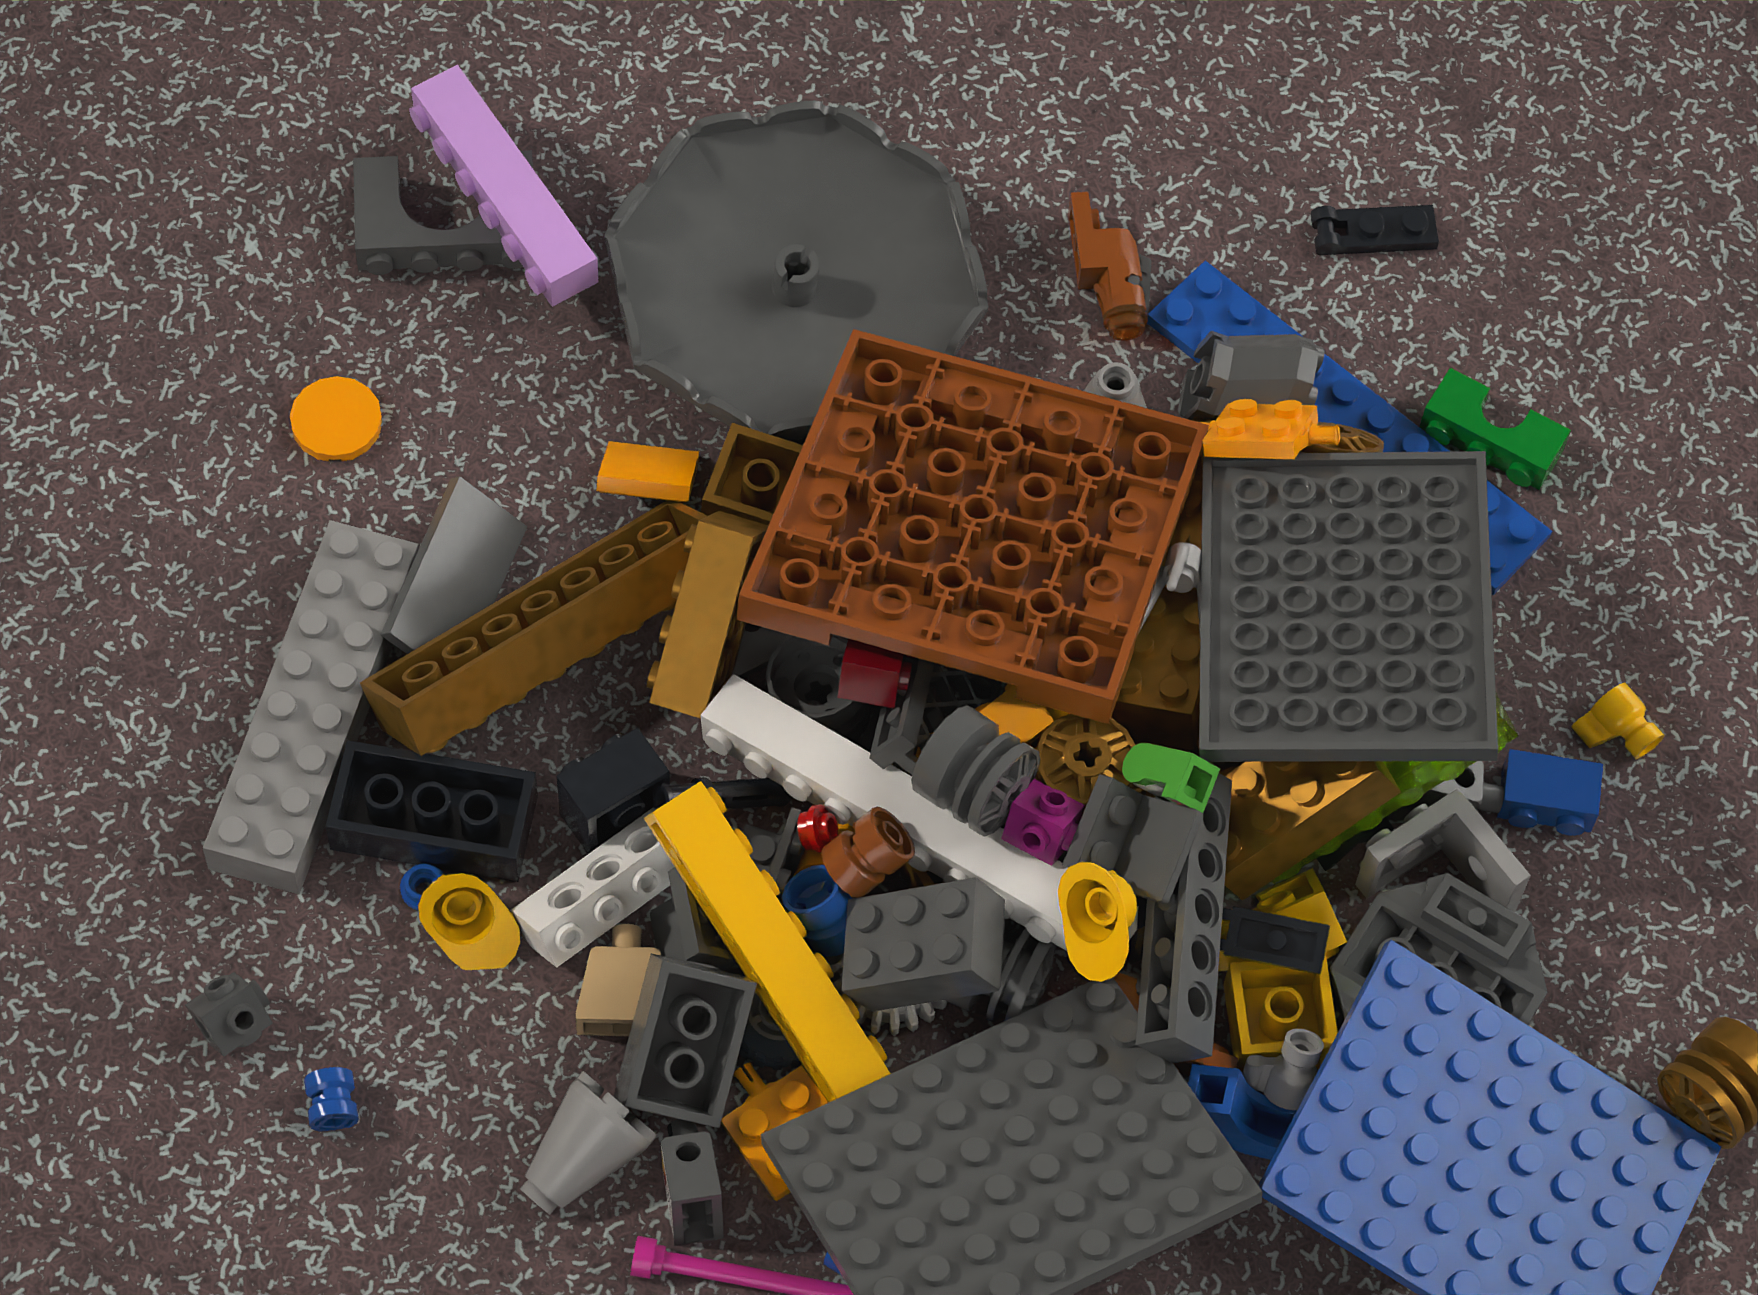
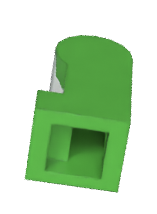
(1171, 774)

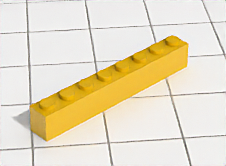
(767, 942)

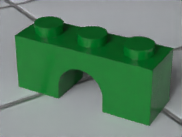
(1522, 452)

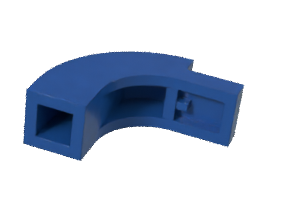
(1239, 1111)

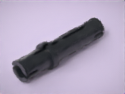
(734, 793)

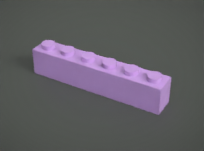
(504, 186)

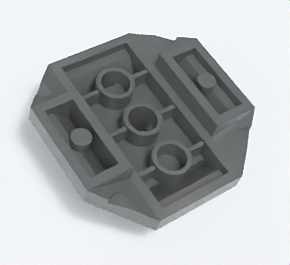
(1453, 931)

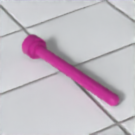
(653, 1259)

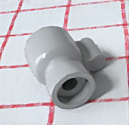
(1288, 1075)

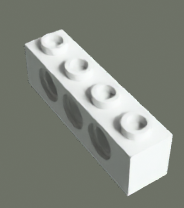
(595, 893)

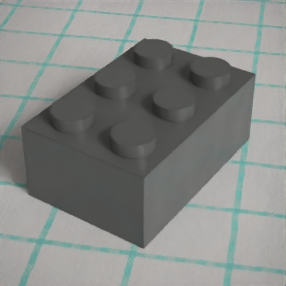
(923, 945)
(684, 1040)

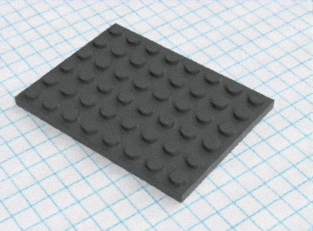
(1347, 609)
(1014, 1160)

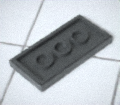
(455, 567)

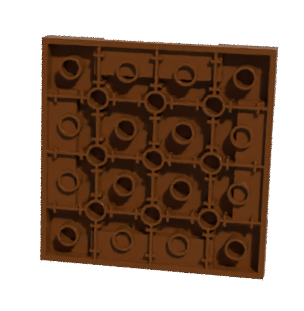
(976, 522)

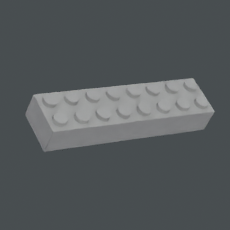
(309, 710)

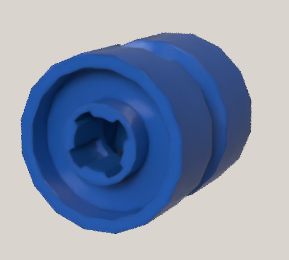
(820, 907)

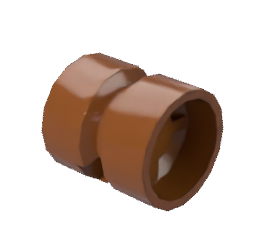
(863, 857)

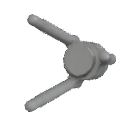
(1180, 574)

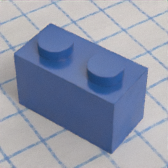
(1550, 792)

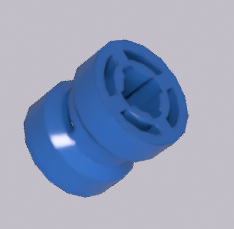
(331, 1099)

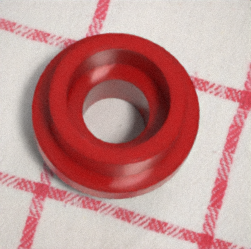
(816, 828)

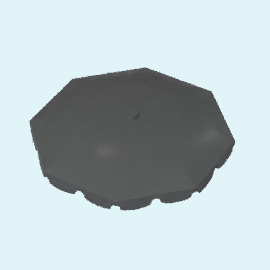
(777, 242)

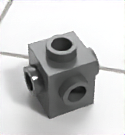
(230, 1012)

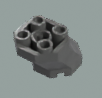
(1249, 368)

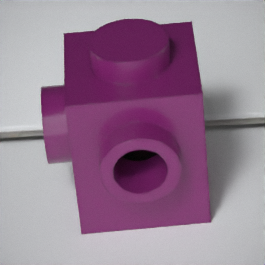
(1042, 822)

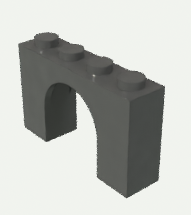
(392, 240)

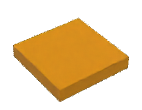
(647, 471)

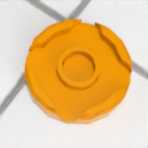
(336, 419)

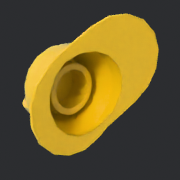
(1096, 919)
(469, 922)

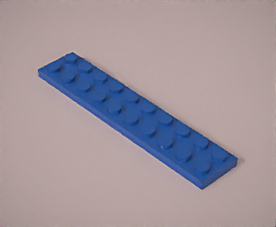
(1215, 303)

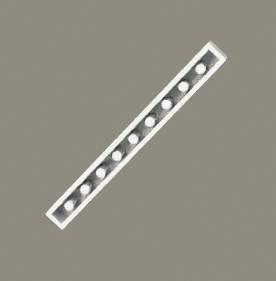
(839, 775)

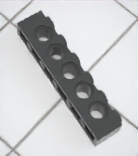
(1184, 945)

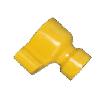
(1616, 715)

